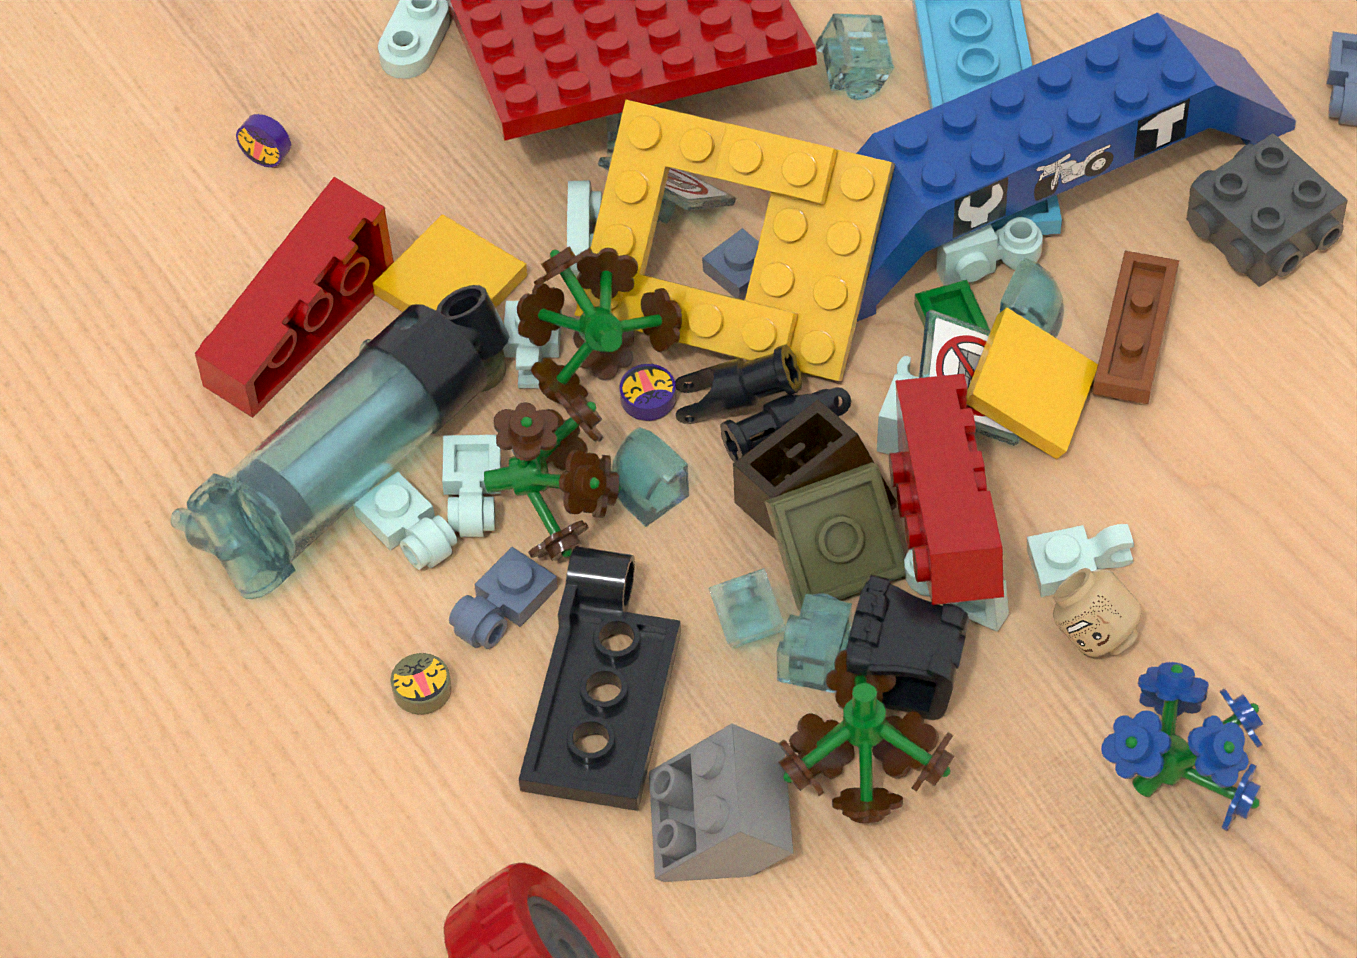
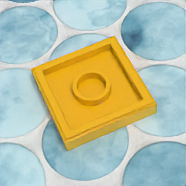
(445, 261)
(1031, 383)

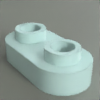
(420, 27)
(582, 212)

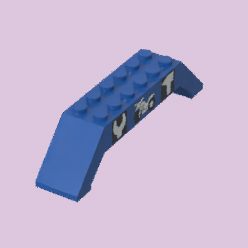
(1056, 131)

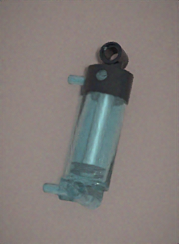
(344, 440)

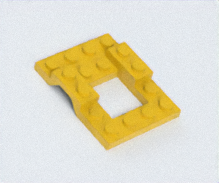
(810, 247)

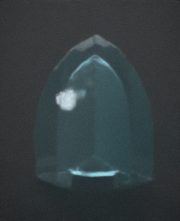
(1035, 297)
(649, 476)

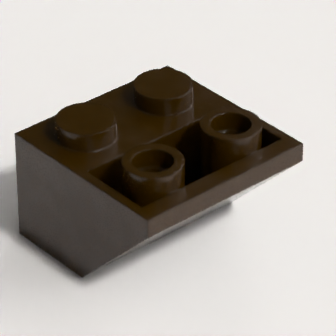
(796, 455)

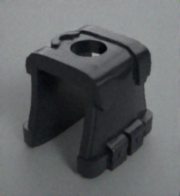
(909, 640)

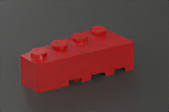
(298, 298)
(945, 492)

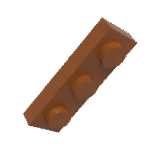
(1136, 327)

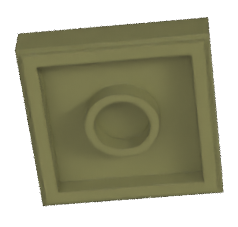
(837, 534)

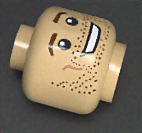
(1097, 612)

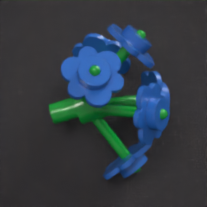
(1160, 756)

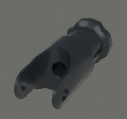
(739, 384)
(775, 415)

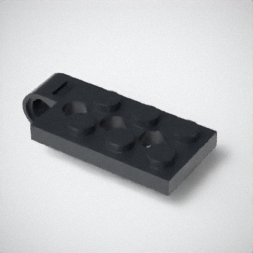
(589, 611)

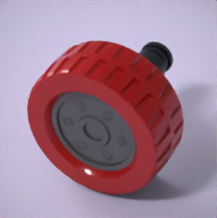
(524, 916)

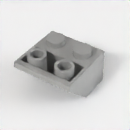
(720, 808)

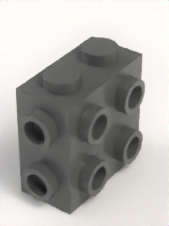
(1266, 210)

